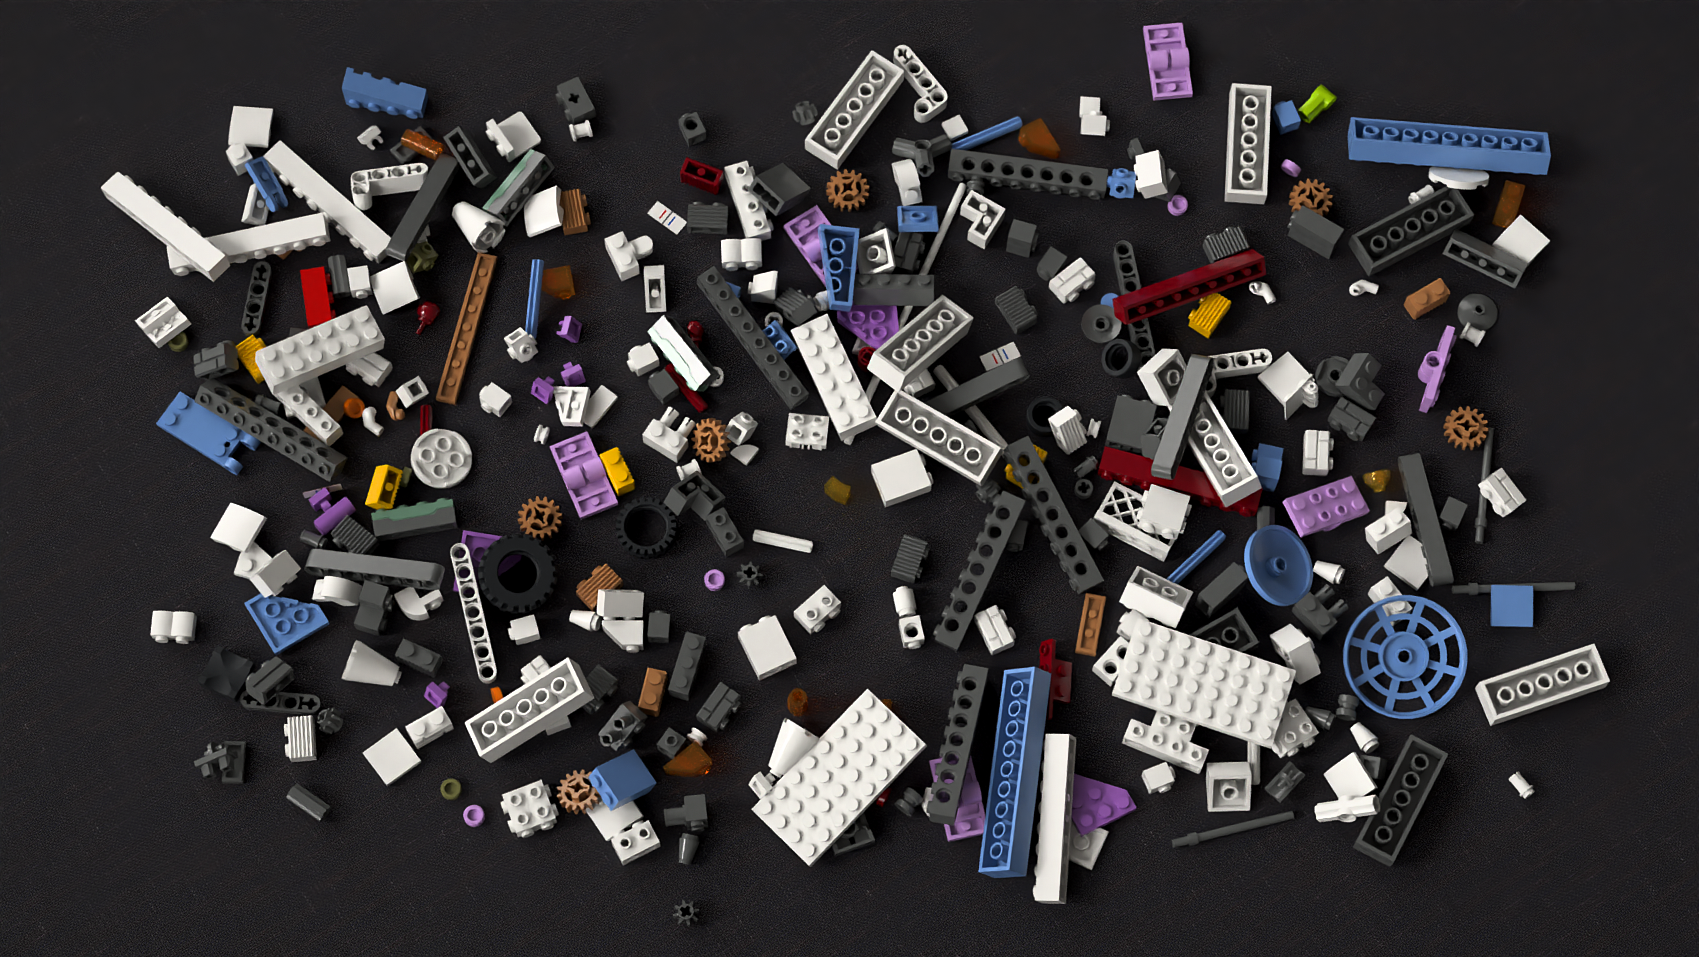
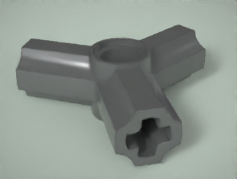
(922, 152)

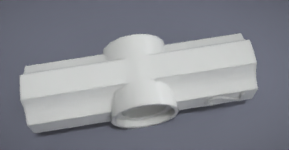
(1347, 808)

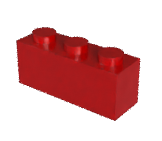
(317, 296)

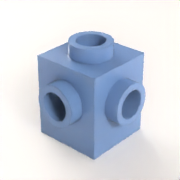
(1122, 183)

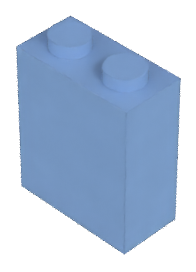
(622, 780)

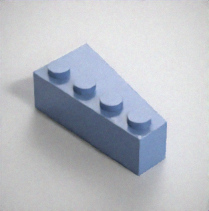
(383, 95)
(839, 259)

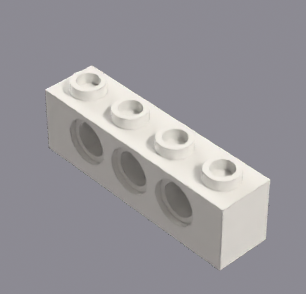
(310, 414)

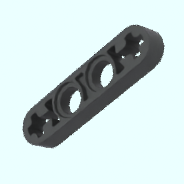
(253, 298)
(281, 699)

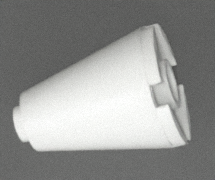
(478, 226)
(370, 667)
(790, 747)

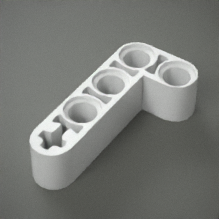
(917, 80)
(386, 181)
(1234, 369)

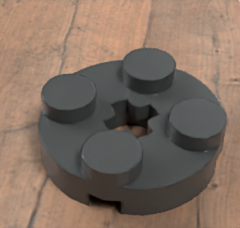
(1323, 378)

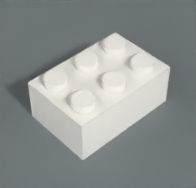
(1156, 597)

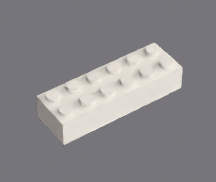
(854, 109)
(1248, 143)
(920, 343)
(319, 349)
(834, 377)
(939, 437)
(1221, 455)
(1542, 684)
(529, 710)

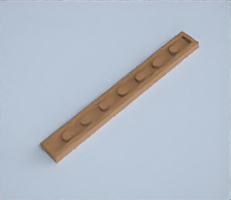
(466, 328)

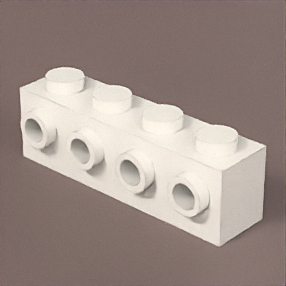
(749, 208)

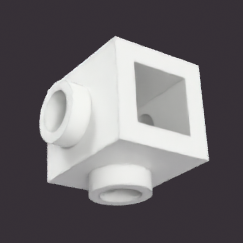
(521, 345)

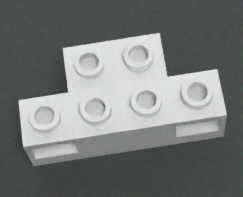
(1168, 740)

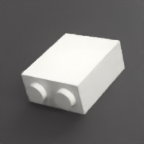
(901, 477)
(766, 647)

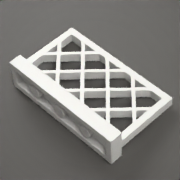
(1126, 532)

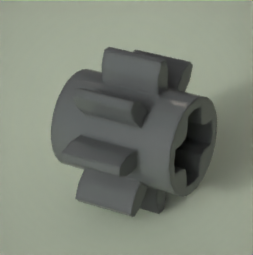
(805, 112)
(988, 491)
(749, 581)
(330, 720)
(684, 907)

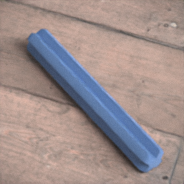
(988, 134)
(534, 297)
(1197, 557)

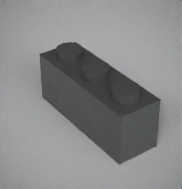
(470, 157)
(687, 666)

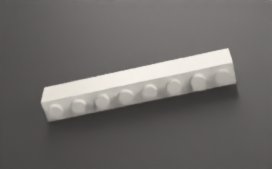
(327, 199)
(165, 226)
(262, 241)
(1055, 819)

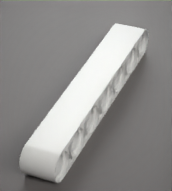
(473, 603)

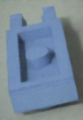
(267, 183)

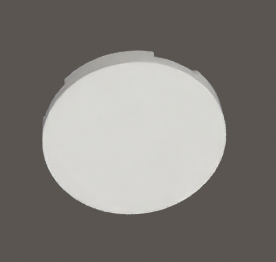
(1459, 178)
(441, 458)

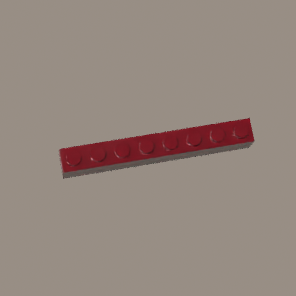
(1189, 286)
(1136, 470)

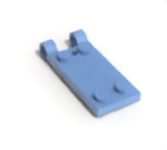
(205, 431)

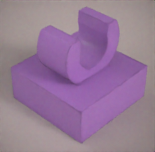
(570, 329)
(572, 375)
(543, 389)
(321, 500)
(437, 694)

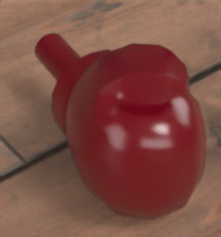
(427, 314)
(695, 331)

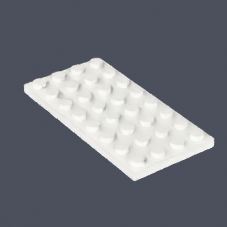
(1204, 683)
(839, 777)

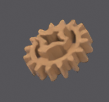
(1315, 192)
(849, 198)
(1473, 428)
(711, 440)
(547, 514)
(577, 789)

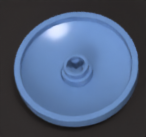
(1278, 565)

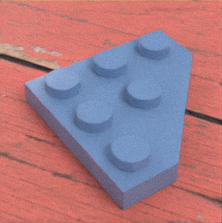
(285, 620)

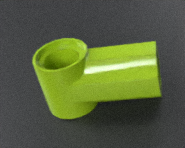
(1320, 100)

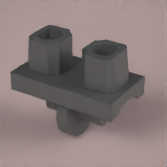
(215, 757)
(1284, 782)

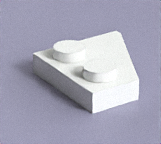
(571, 404)
(251, 562)

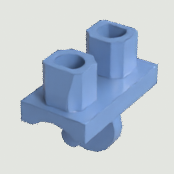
(780, 339)

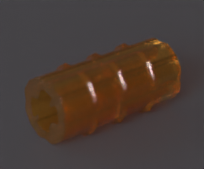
(422, 144)
(797, 695)

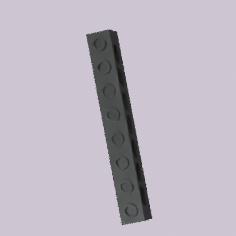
(1036, 168)
(752, 338)
(270, 429)
(1024, 449)
(1014, 506)
(947, 811)

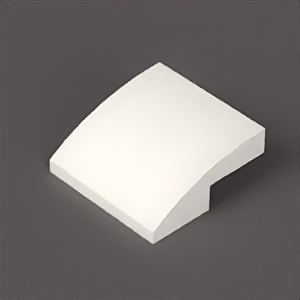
(251, 126)
(543, 211)
(1522, 240)
(394, 287)
(163, 322)
(238, 528)
(1350, 777)
(613, 821)

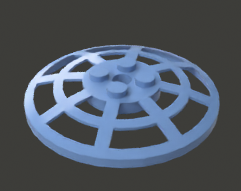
(1417, 660)

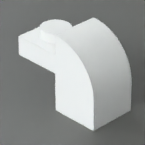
(907, 181)
(337, 590)
(416, 607)

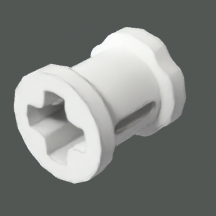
(580, 130)
(1472, 334)
(688, 469)

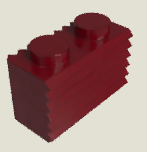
(701, 176)

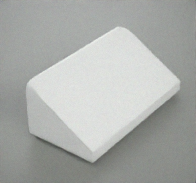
(255, 208)

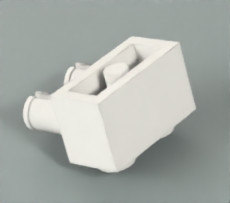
(665, 440)

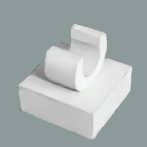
(369, 135)
(762, 785)

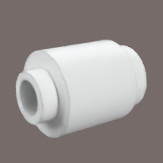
(904, 602)

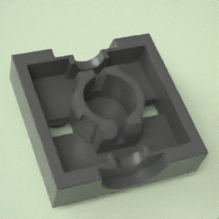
(859, 831)

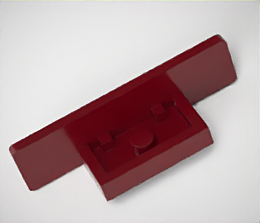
(1060, 675)

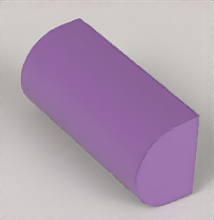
(334, 516)

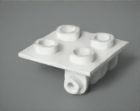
(1304, 393)
(807, 431)

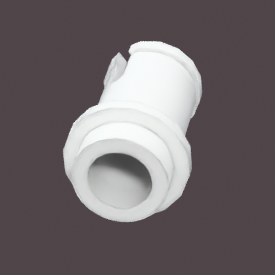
(1414, 197)
(1521, 785)

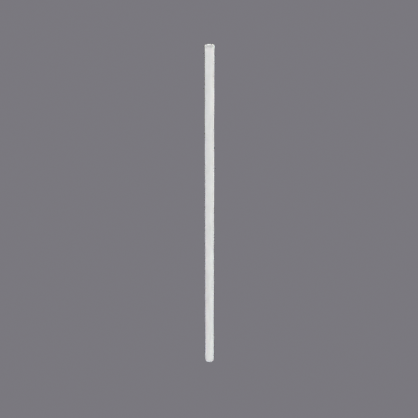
(924, 271)

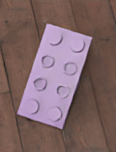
(1168, 61)
(804, 233)
(1433, 368)
(584, 475)
(1326, 506)
(970, 813)

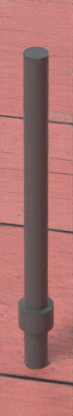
(1481, 521)
(1474, 588)
(1194, 838)

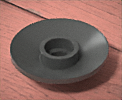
(1467, 313)
(1100, 315)

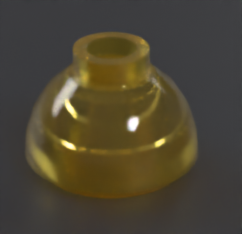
(1377, 479)

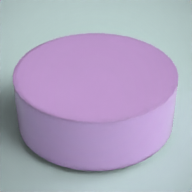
(1290, 168)
(1177, 205)
(714, 580)
(474, 815)

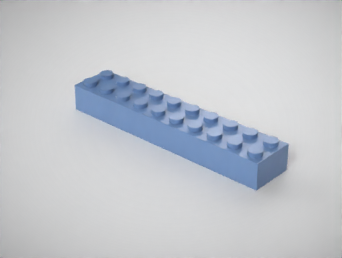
(1448, 146)
(1015, 773)

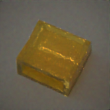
(837, 491)

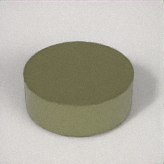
(179, 342)
(407, 472)
(451, 789)

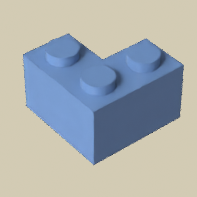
(1267, 465)

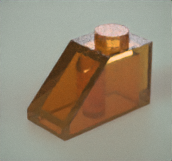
(1038, 139)
(1508, 204)
(558, 282)
(689, 762)

